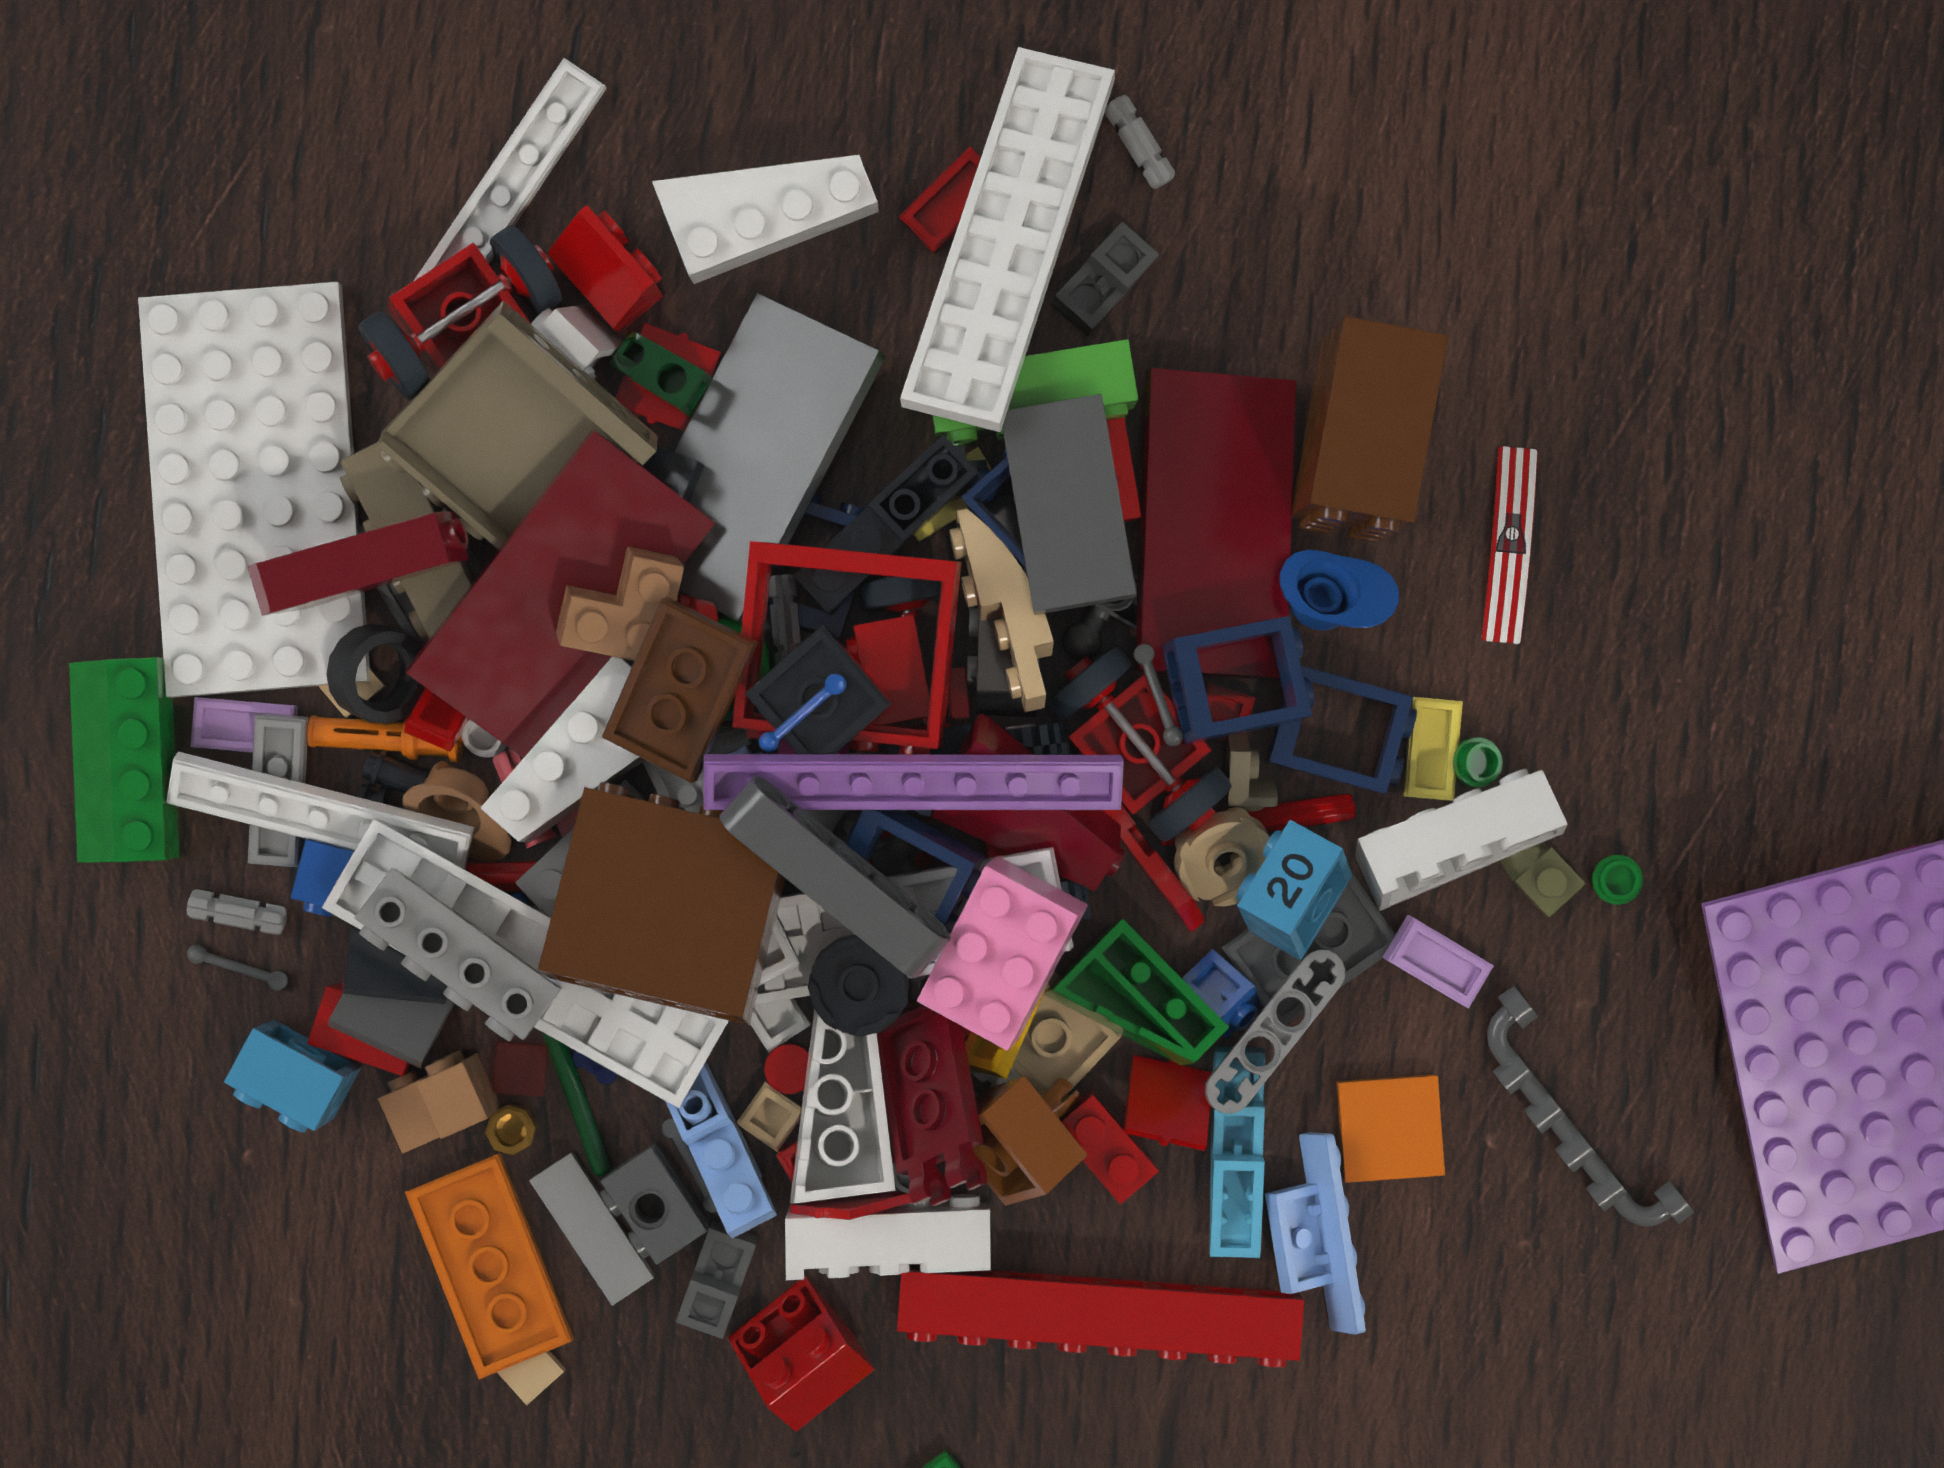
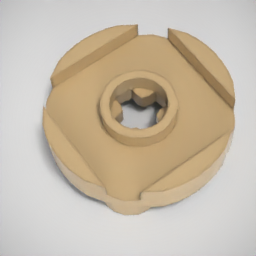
(1199, 849)

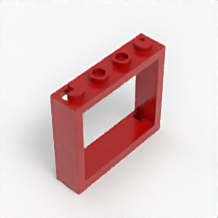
(763, 554)

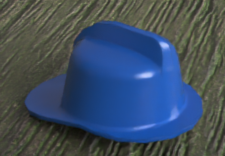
(1337, 591)

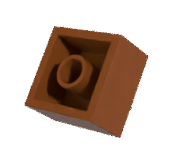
(1024, 1140)

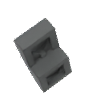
(1105, 278)
(717, 1280)

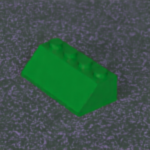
(122, 761)

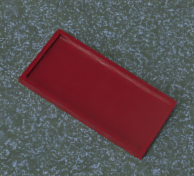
(1215, 513)
(499, 643)

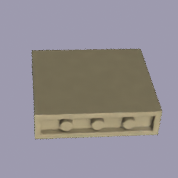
(504, 425)

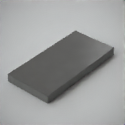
(1068, 504)

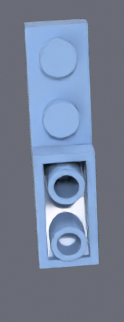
(722, 1156)

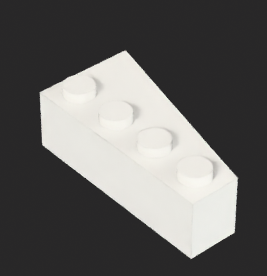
(761, 210)
(564, 761)

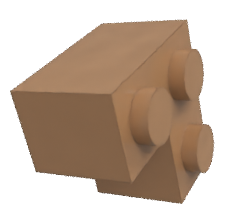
(619, 622)
(441, 1103)

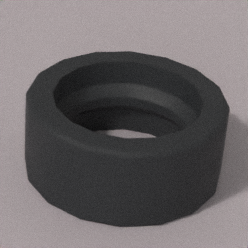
(344, 665)

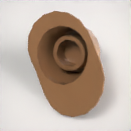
(458, 798)

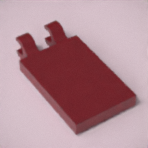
(930, 1104)

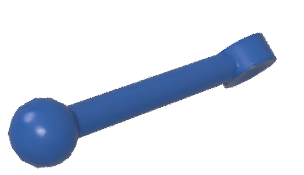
(834, 685)

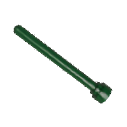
(578, 1106)

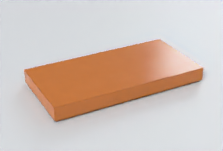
(489, 1266)

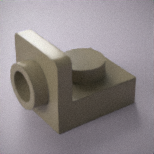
(1242, 770)

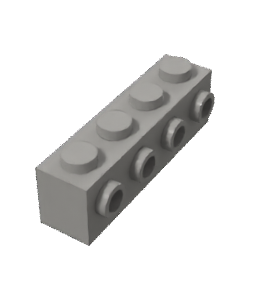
(457, 954)

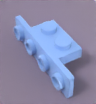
(1314, 1235)

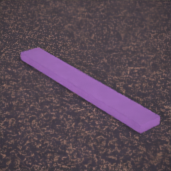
(922, 781)

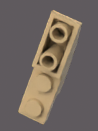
(1003, 591)

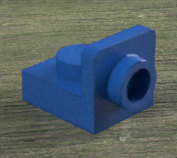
(1224, 991)

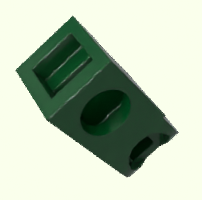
(661, 372)

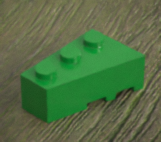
(1138, 996)

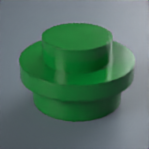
(1477, 762)
(1617, 879)

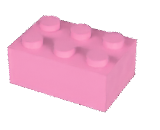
(1002, 952)

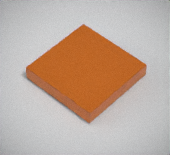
(1390, 1128)

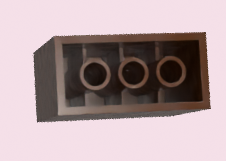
(1368, 429)
(661, 907)

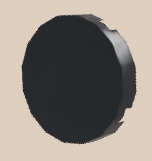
(857, 987)

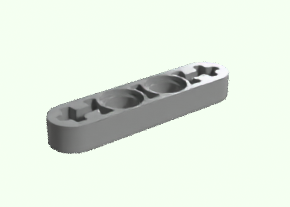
(1279, 1035)

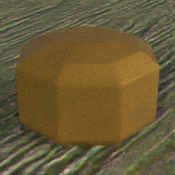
(511, 1129)

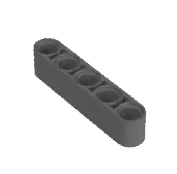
(835, 876)

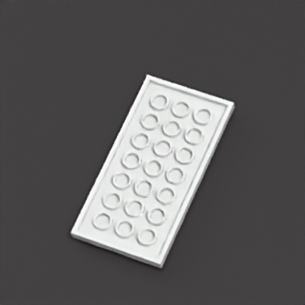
(243, 470)

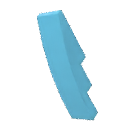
(1237, 1165)

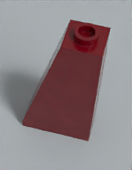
(358, 563)
(1082, 840)

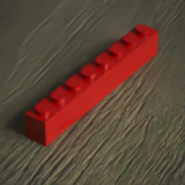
(1102, 1313)

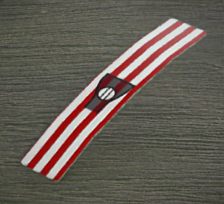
(1510, 545)

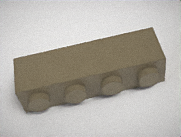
(394, 498)

